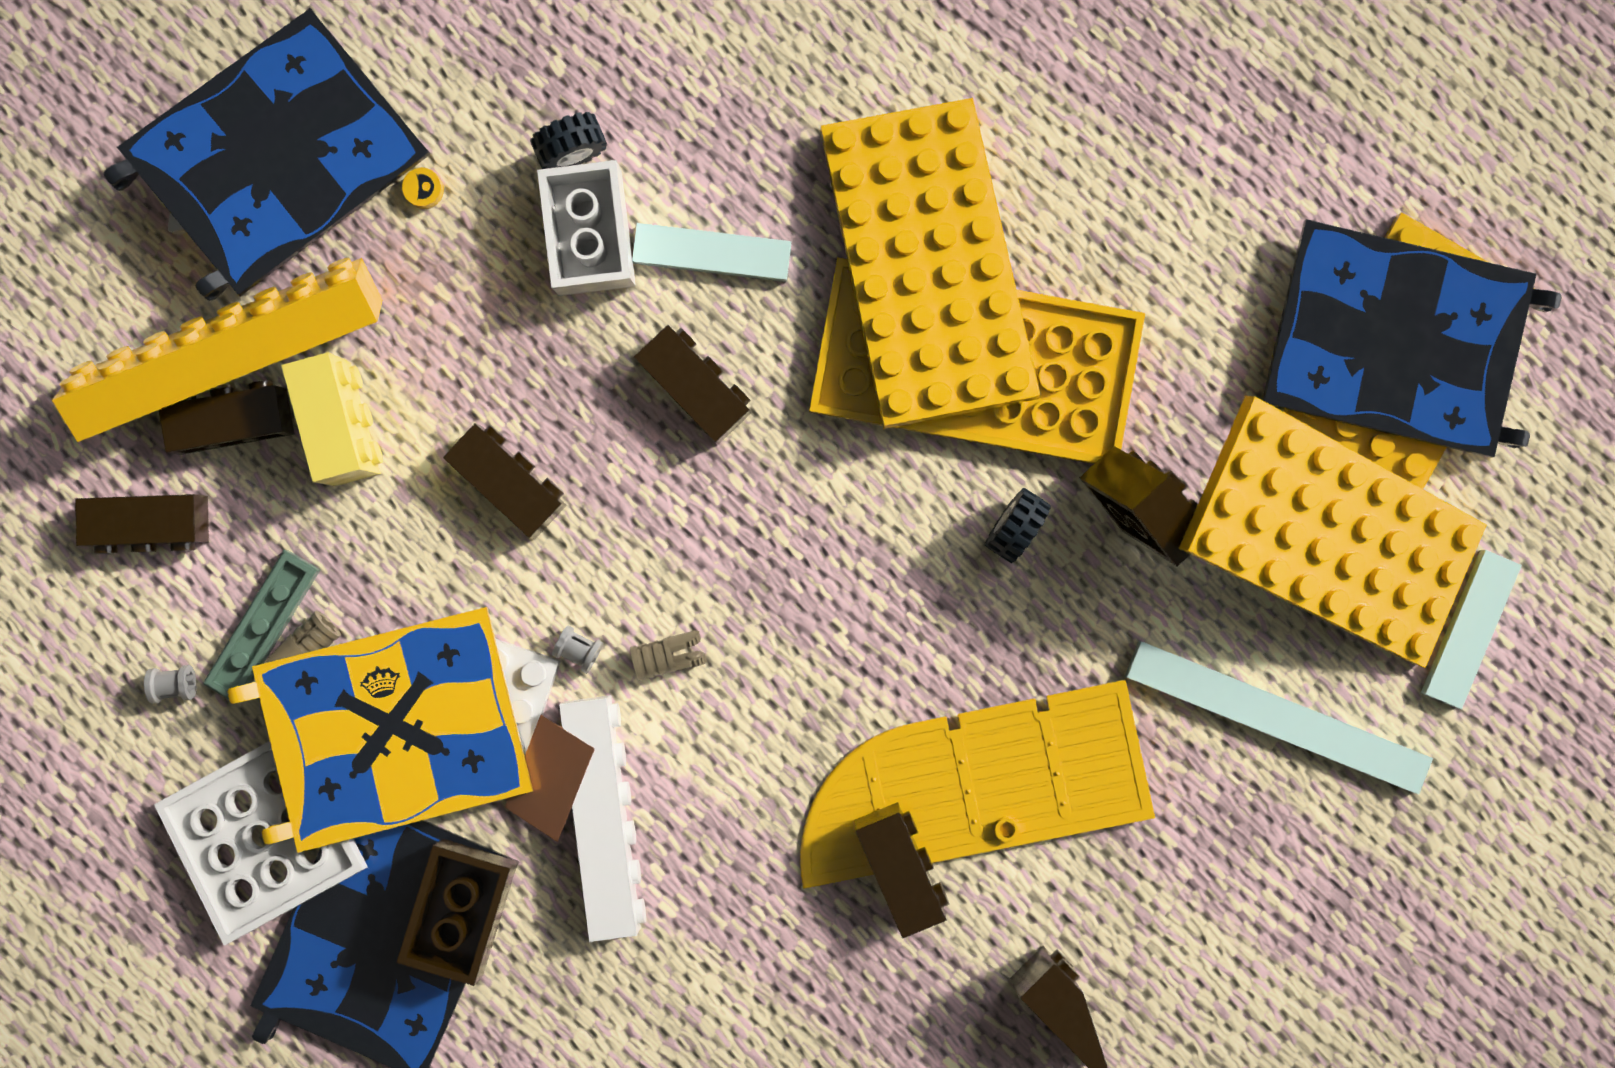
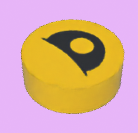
(423, 188)

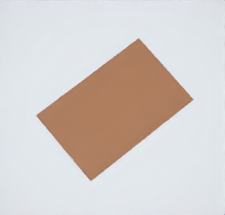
(556, 770)

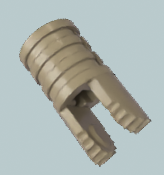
(312, 635)
(658, 656)

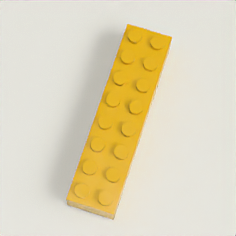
(218, 348)

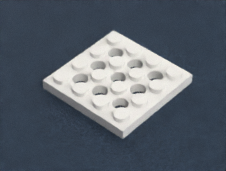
(218, 882)

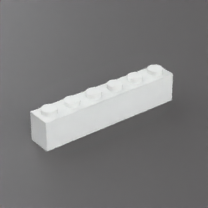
(602, 823)

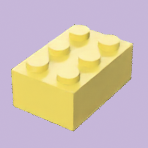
(332, 419)

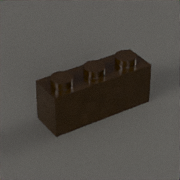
(694, 383)
(226, 418)
(506, 479)
(142, 522)
(902, 869)

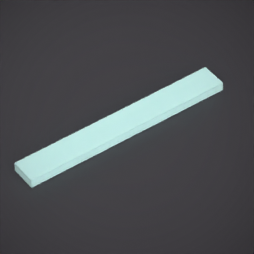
(1278, 717)

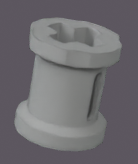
(577, 649)
(170, 684)

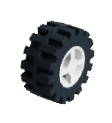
(569, 141)
(1018, 525)

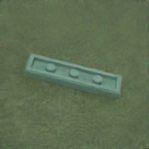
(262, 623)

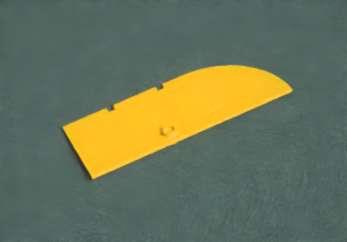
(987, 785)

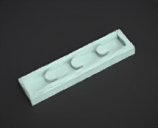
(711, 252)
(1471, 629)

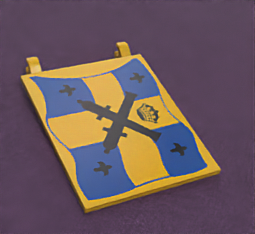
(389, 730)

